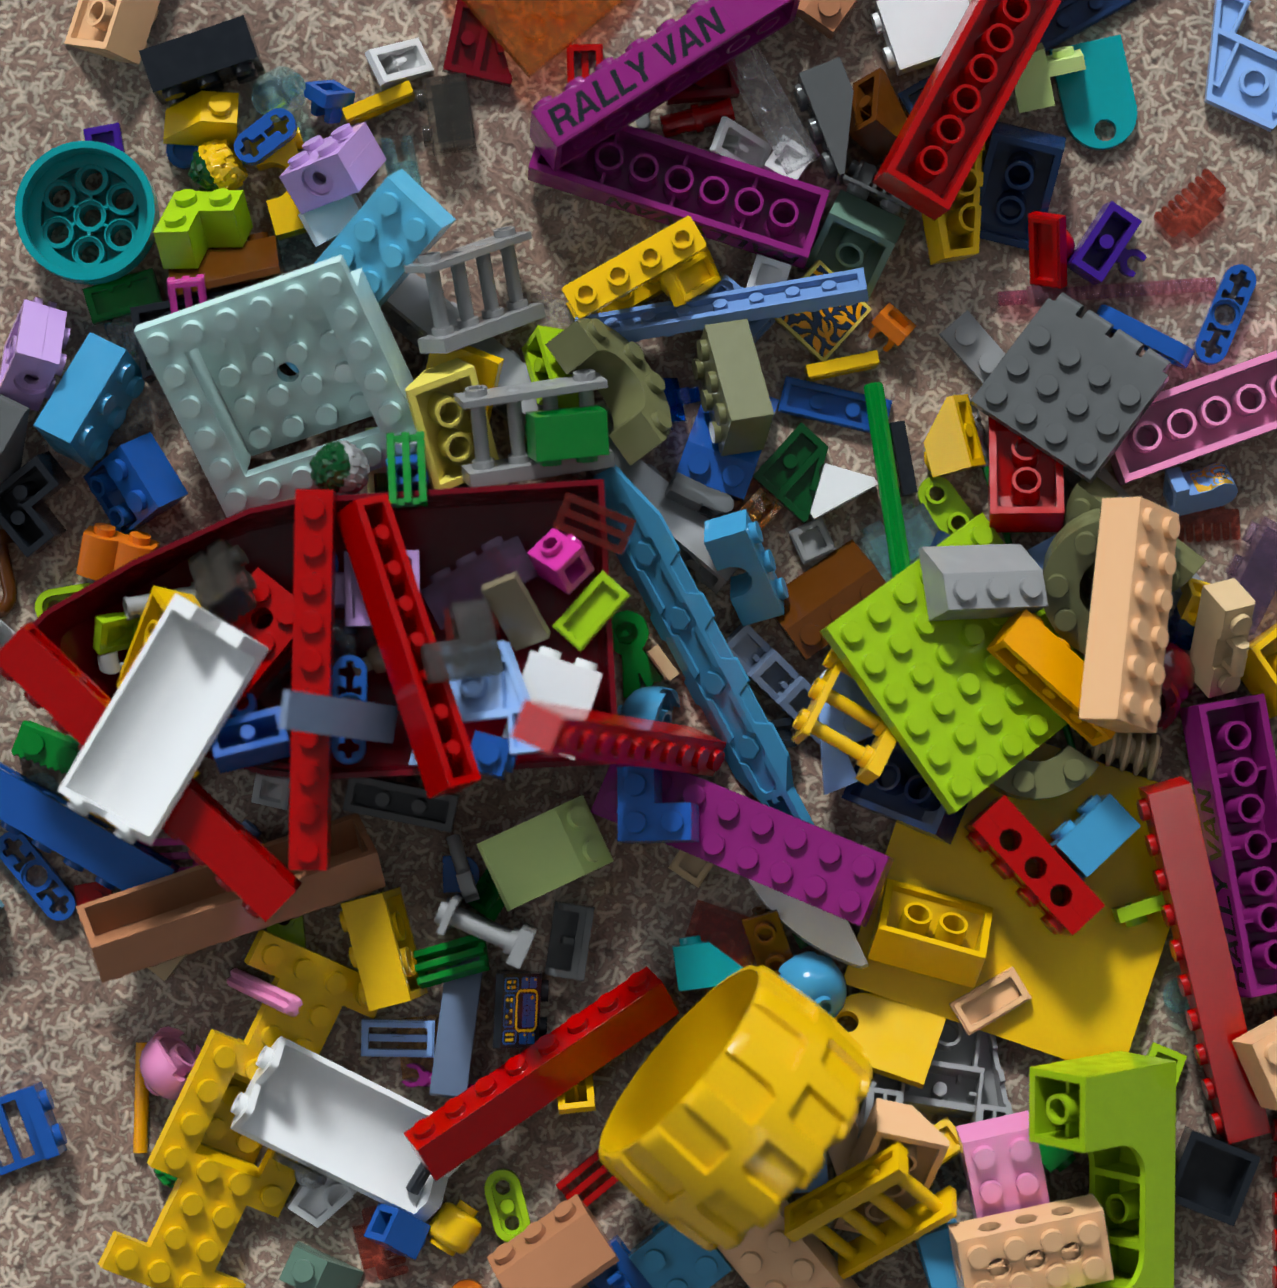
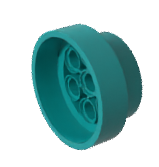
(67, 169)

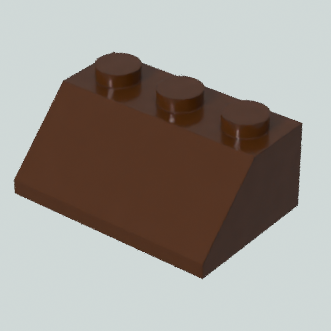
(237, 266)
(825, 595)

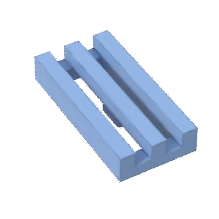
(397, 1023)

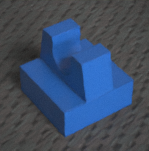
(328, 99)

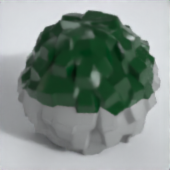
(340, 468)

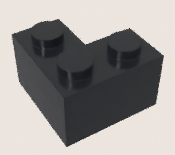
(24, 507)

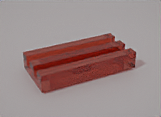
(623, 535)

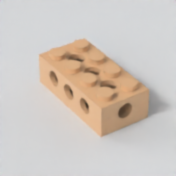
(1038, 1229)

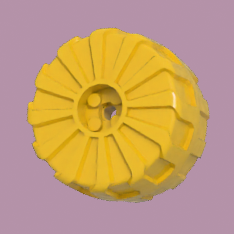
(736, 1108)

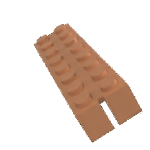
(194, 912)

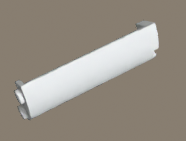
(162, 721)
(336, 1126)

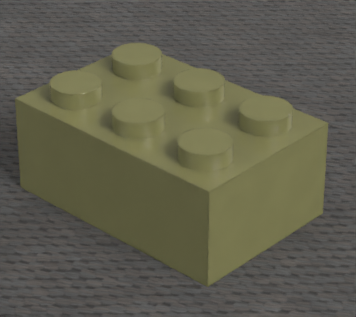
(733, 387)

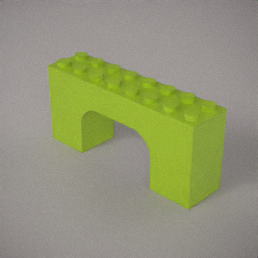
(1125, 1119)

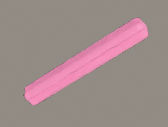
(264, 992)

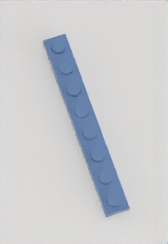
(748, 303)

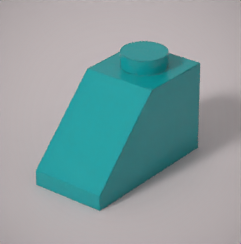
(701, 964)

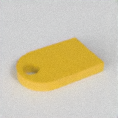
(895, 1036)

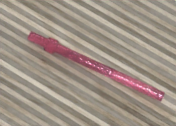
(1035, 296)

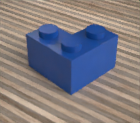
(645, 817)

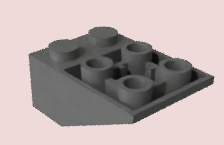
(828, 99)

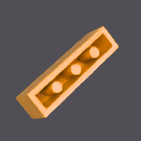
(1047, 669)

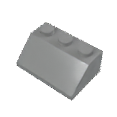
(981, 581)

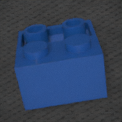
(135, 483)

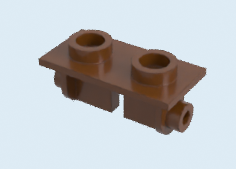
(767, 938)

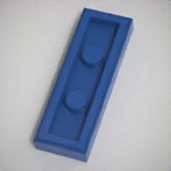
(825, 404)

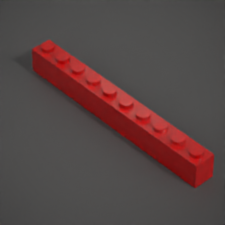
(312, 674)
(617, 739)
(197, 819)
(1202, 954)

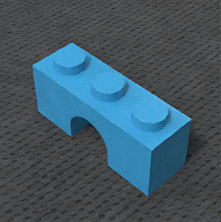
(737, 542)

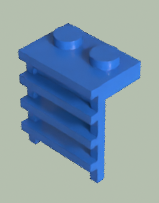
(40, 1123)

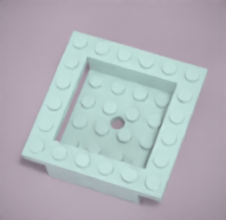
(234, 401)

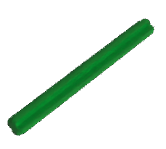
(887, 477)

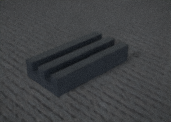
(903, 459)

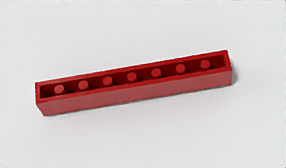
(400, 631)
(541, 1073)

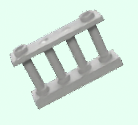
(494, 318)
(518, 465)
(514, 942)

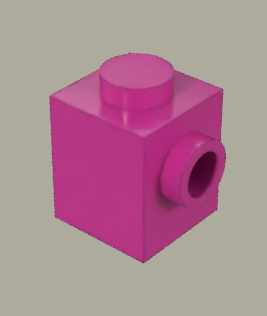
(561, 560)

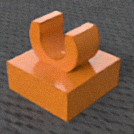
(893, 325)

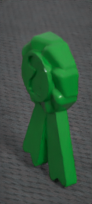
(629, 638)

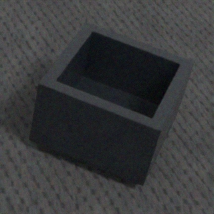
(1212, 1175)

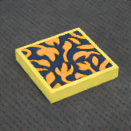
(825, 329)

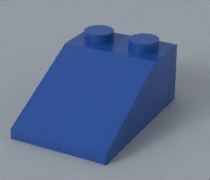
(704, 463)

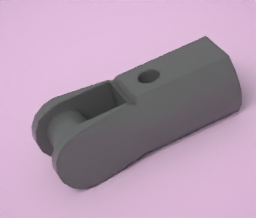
(698, 496)

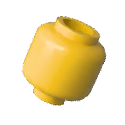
(454, 1228)

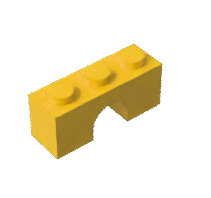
(282, 209)

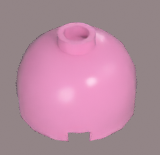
(167, 1063)

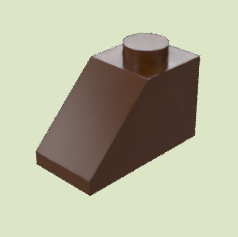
(875, 114)

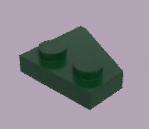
(794, 471)

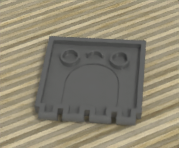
(1073, 386)

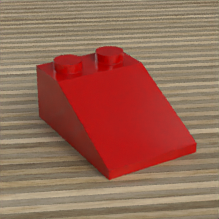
(1022, 485)

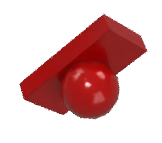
(1049, 249)

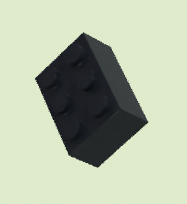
(202, 61)

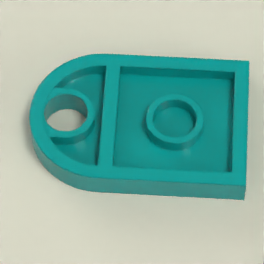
(1098, 94)

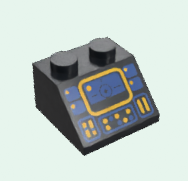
(518, 1008)

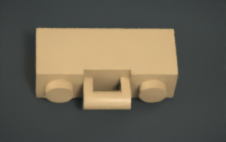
(1221, 637)

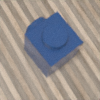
(492, 755)
(397, 1231)

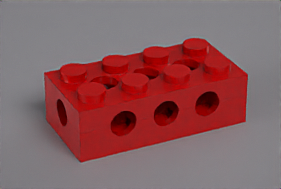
(278, 637)
(1078, 900)

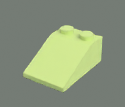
(545, 852)

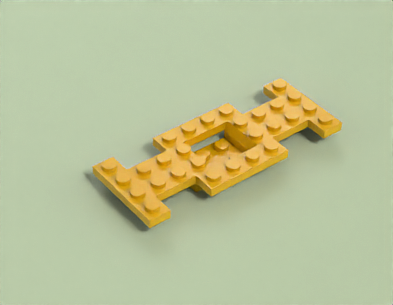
(201, 1150)

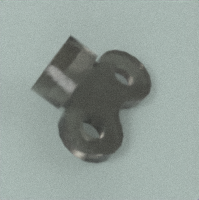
(304, 1175)

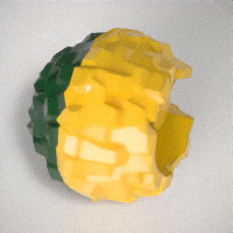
(216, 167)

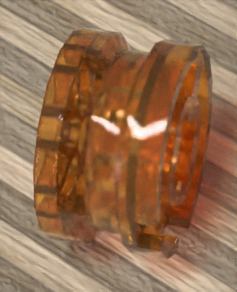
(760, 505)

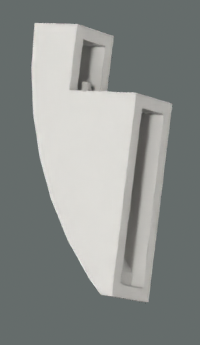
(814, 926)

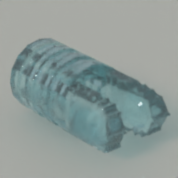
(410, 162)

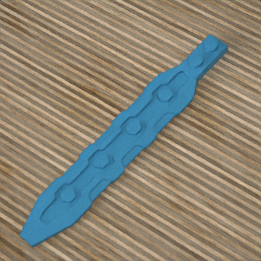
(700, 650)

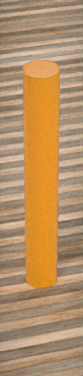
(141, 1106)

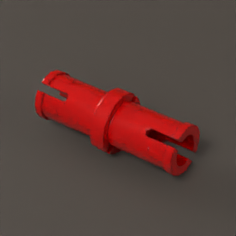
(696, 118)

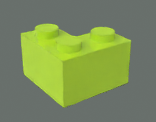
(200, 222)

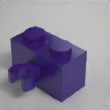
(1105, 245)

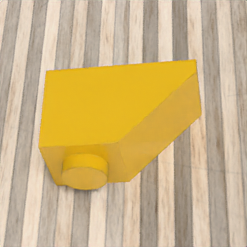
(203, 118)
(953, 439)

